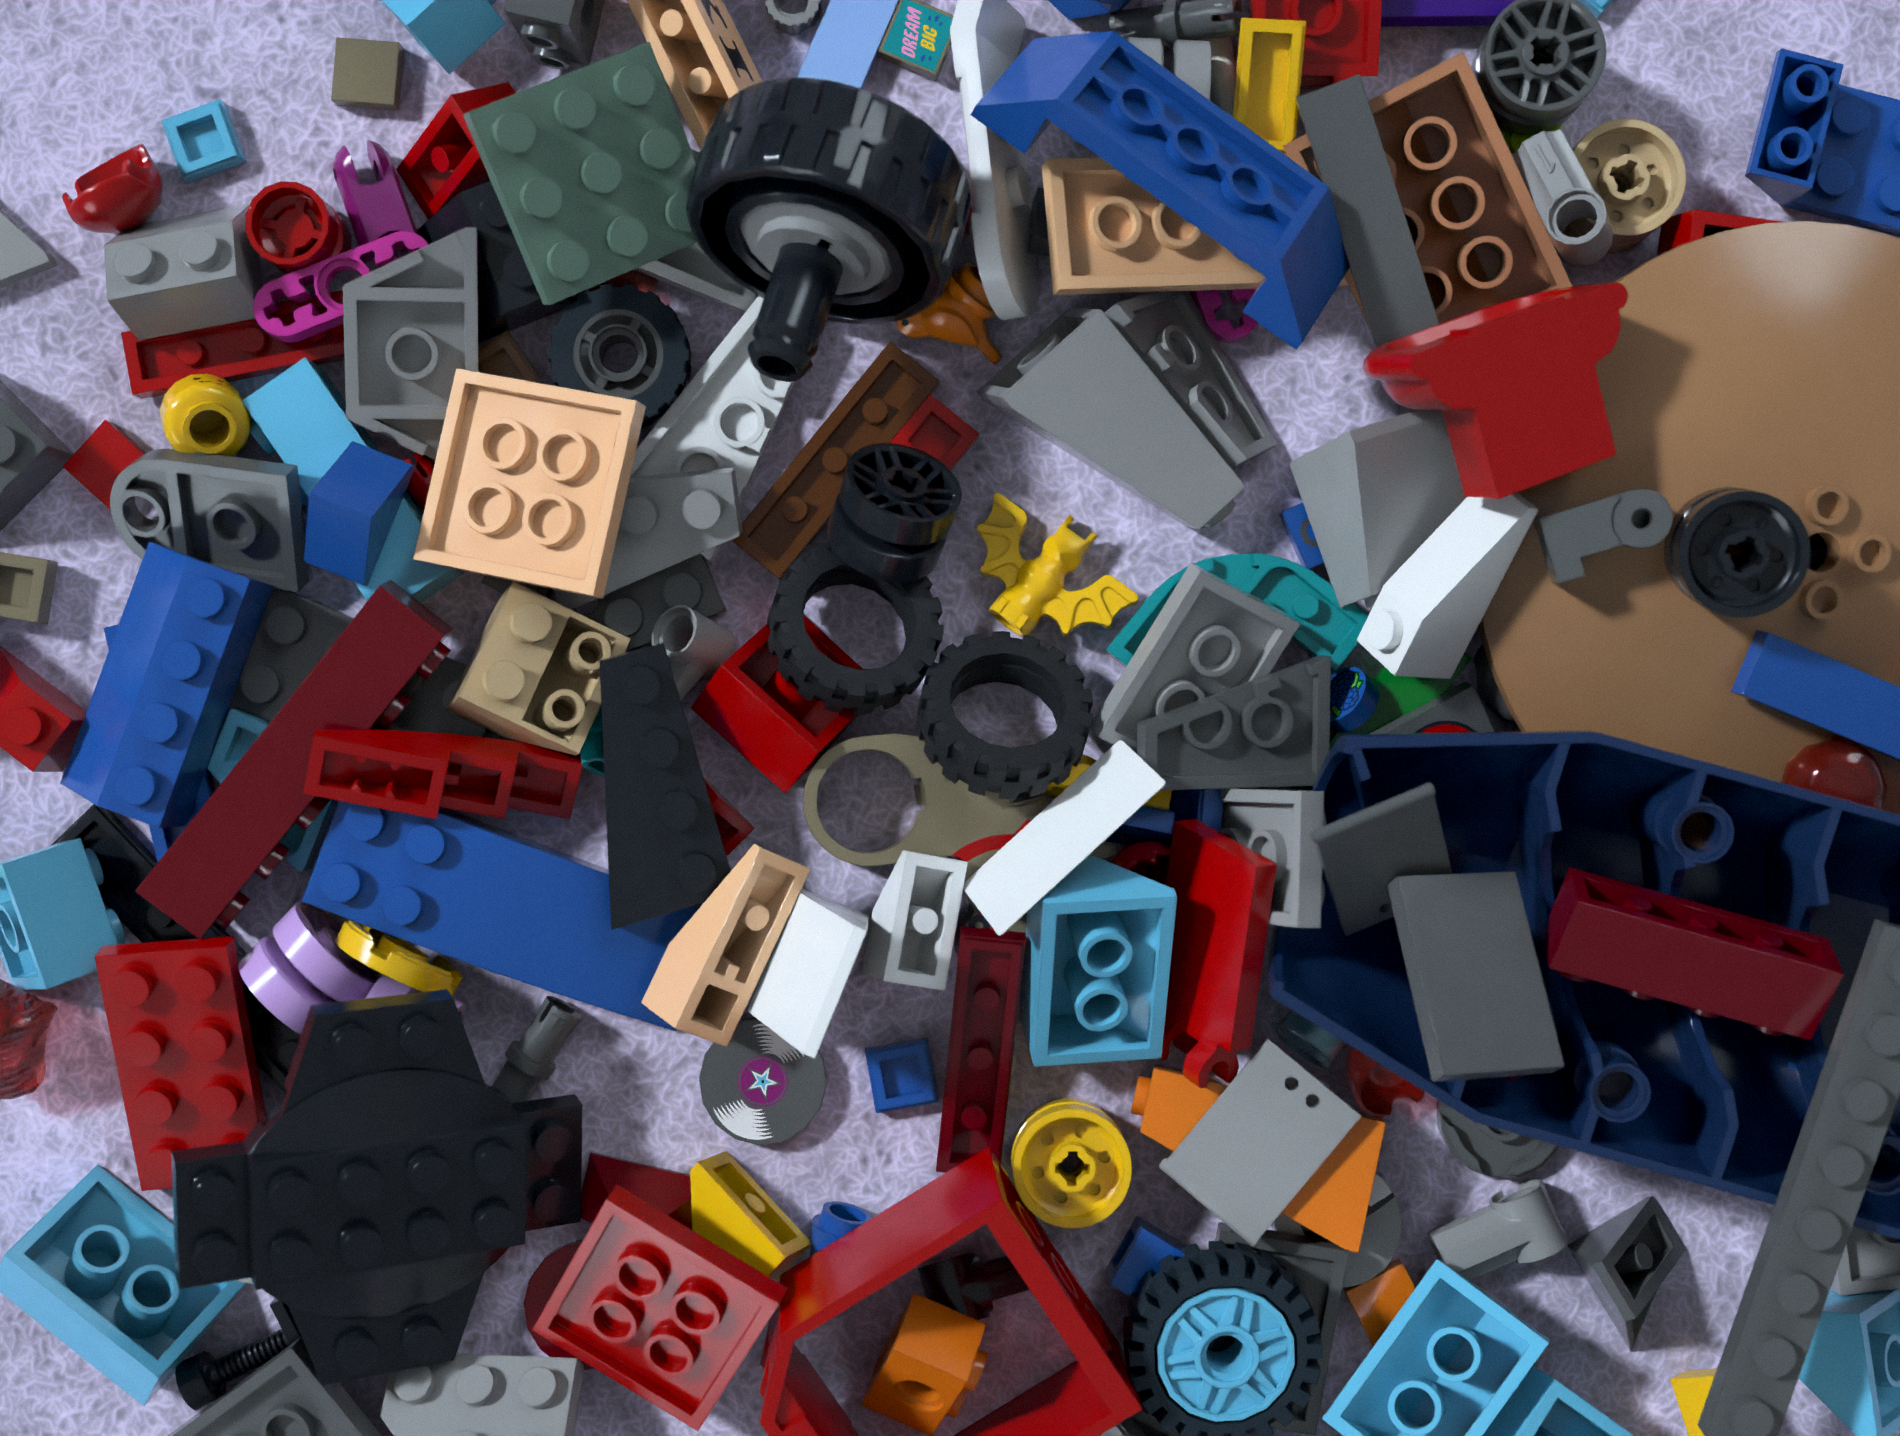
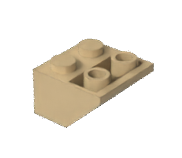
(536, 672)

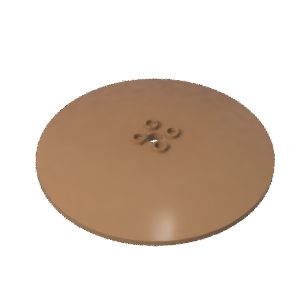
(1751, 369)

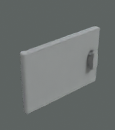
(1260, 1142)

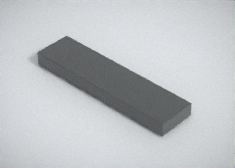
(1367, 210)

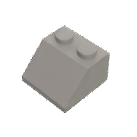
(183, 273)

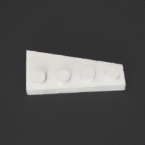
(718, 417)

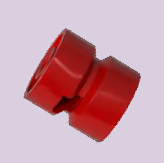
(288, 221)

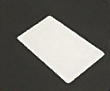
(1062, 836)

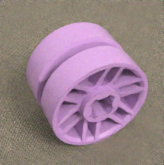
(303, 967)

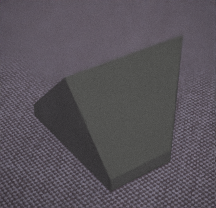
(1628, 1263)

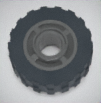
(615, 317)

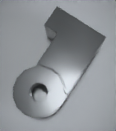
(1624, 519)

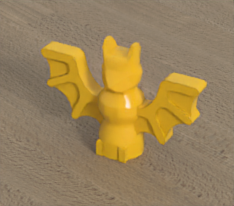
(1037, 585)

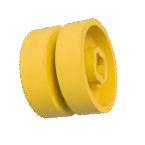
(1096, 1182)

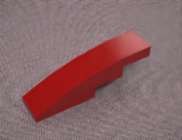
(445, 770)

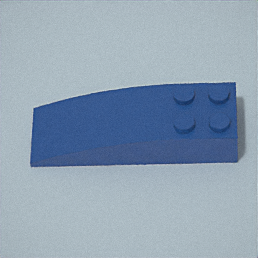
(491, 903)

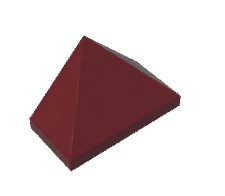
(659, 1187)

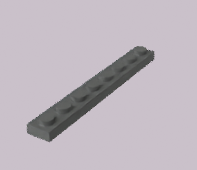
(1814, 1203)

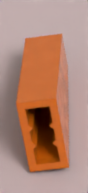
(1332, 1199)

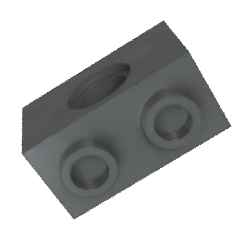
(557, 29)

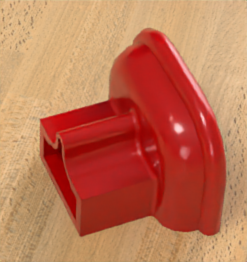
(1513, 384)

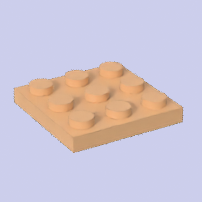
(530, 482)

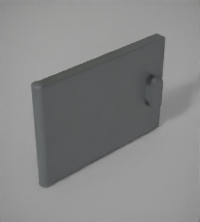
(1374, 848)

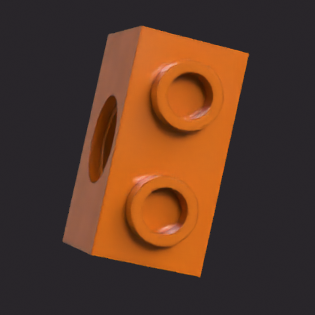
(926, 1365)

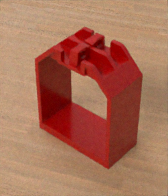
(1073, 1402)

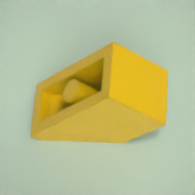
(742, 1217)

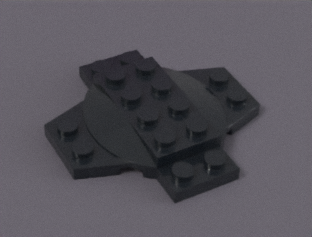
(378, 1186)

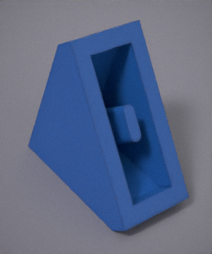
(354, 511)

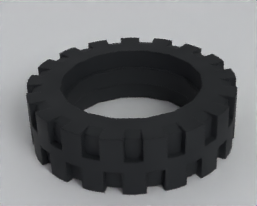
(839, 684)
(995, 766)

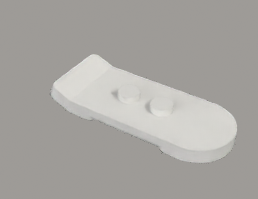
(984, 45)

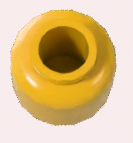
(205, 416)

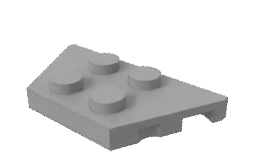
(407, 337)

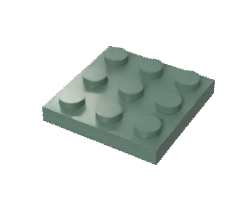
(589, 171)

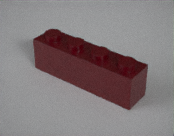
(1690, 955)

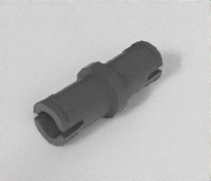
(1179, 20)
(534, 1053)

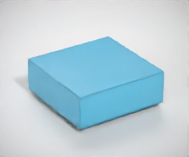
(204, 141)

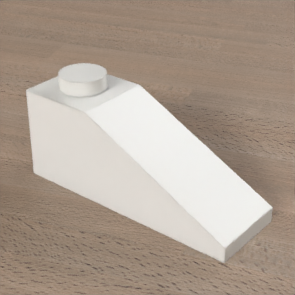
(1445, 588)

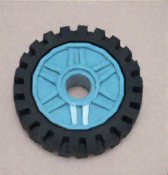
(1214, 1297)

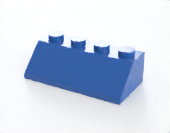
(165, 687)

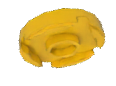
(397, 958)

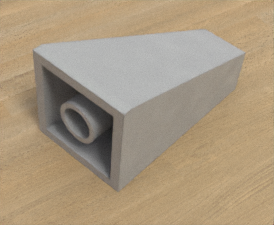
(1109, 410)

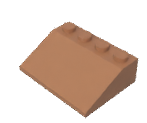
(1458, 193)

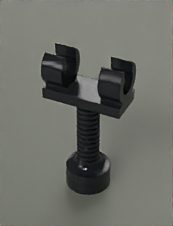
(204, 1378)

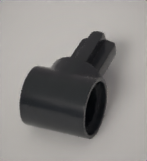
(969, 1284)

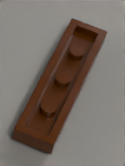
(806, 491)

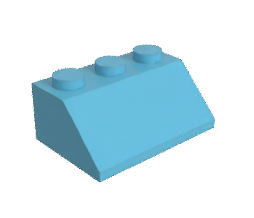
(1098, 967)
(108, 1285)
(1439, 1364)

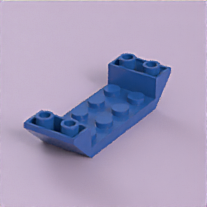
(1828, 145)
(1187, 158)

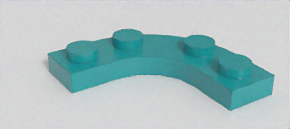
(1277, 581)

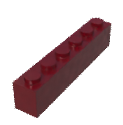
(263, 795)

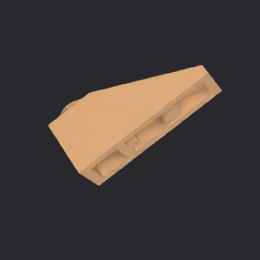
(725, 947)

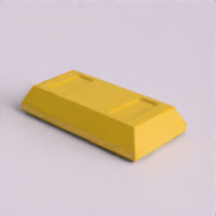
(1269, 78)

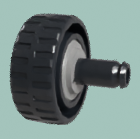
(826, 211)

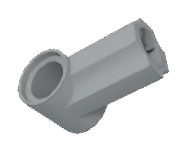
(1563, 195)
(693, 645)
(1510, 1229)

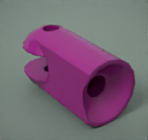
(377, 207)

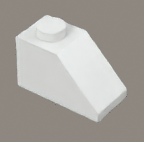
(916, 921)

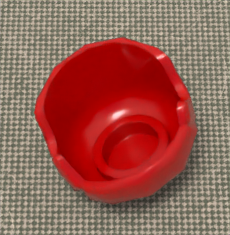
(117, 193)

